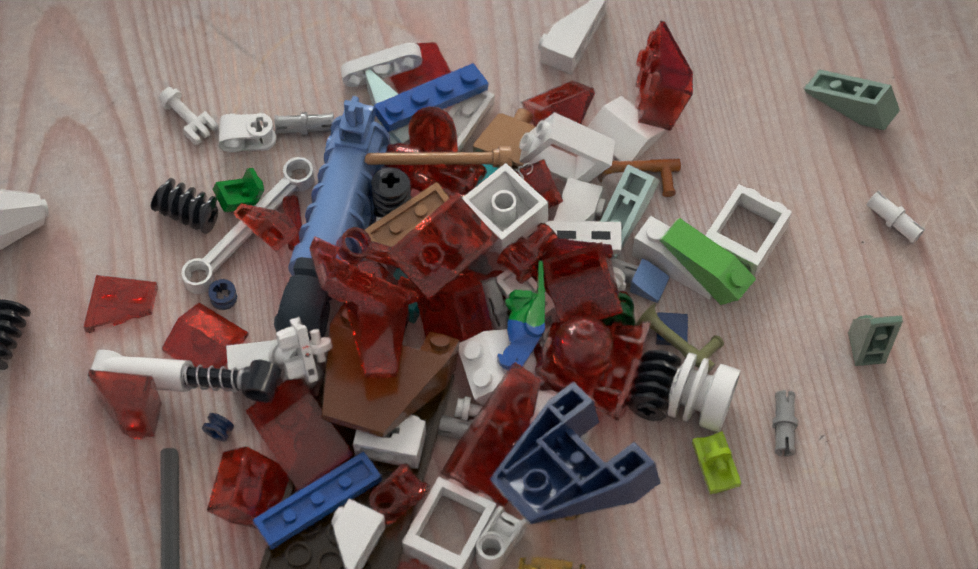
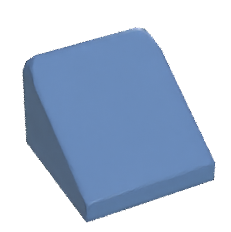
(649, 281)

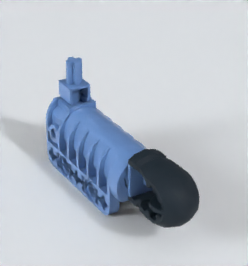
(338, 203)

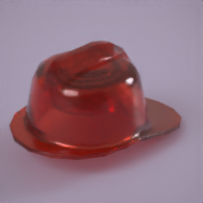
(431, 129)

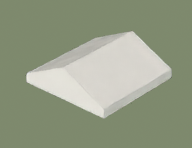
(620, 122)

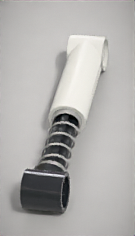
(255, 381)

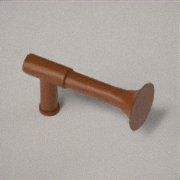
(664, 166)

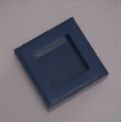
(675, 321)

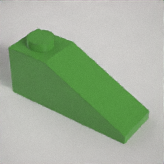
(708, 262)

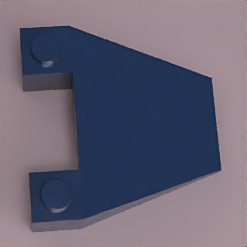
(559, 475)

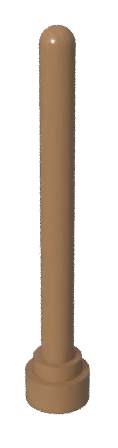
(497, 158)

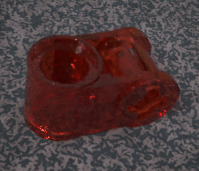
(458, 176)
(401, 491)

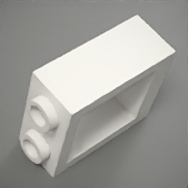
(593, 148)
(767, 209)
(434, 555)

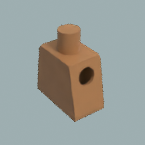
(506, 132)

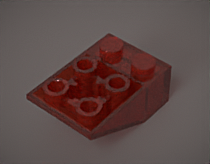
(662, 80)

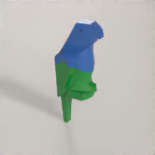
(525, 323)

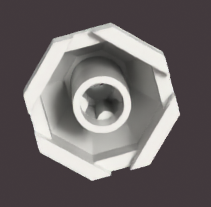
(20, 215)

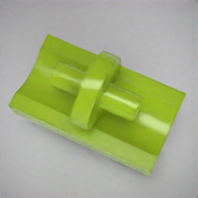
(716, 463)

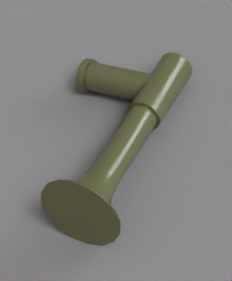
(680, 344)

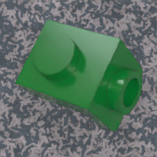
(239, 191)

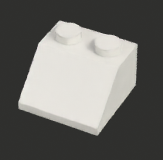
(507, 206)
(481, 362)

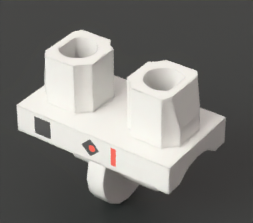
(297, 337)

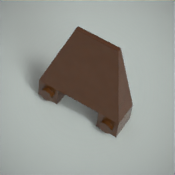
(382, 403)

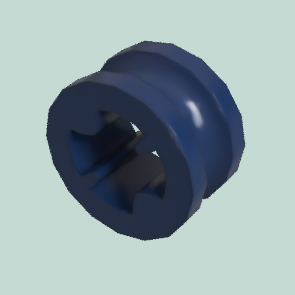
(218, 286)
(218, 427)

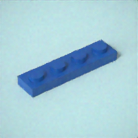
(440, 93)
(317, 500)

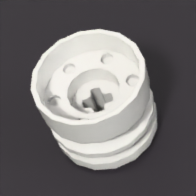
(703, 392)

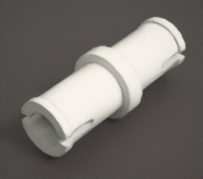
(895, 217)

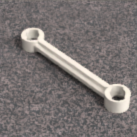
(241, 232)

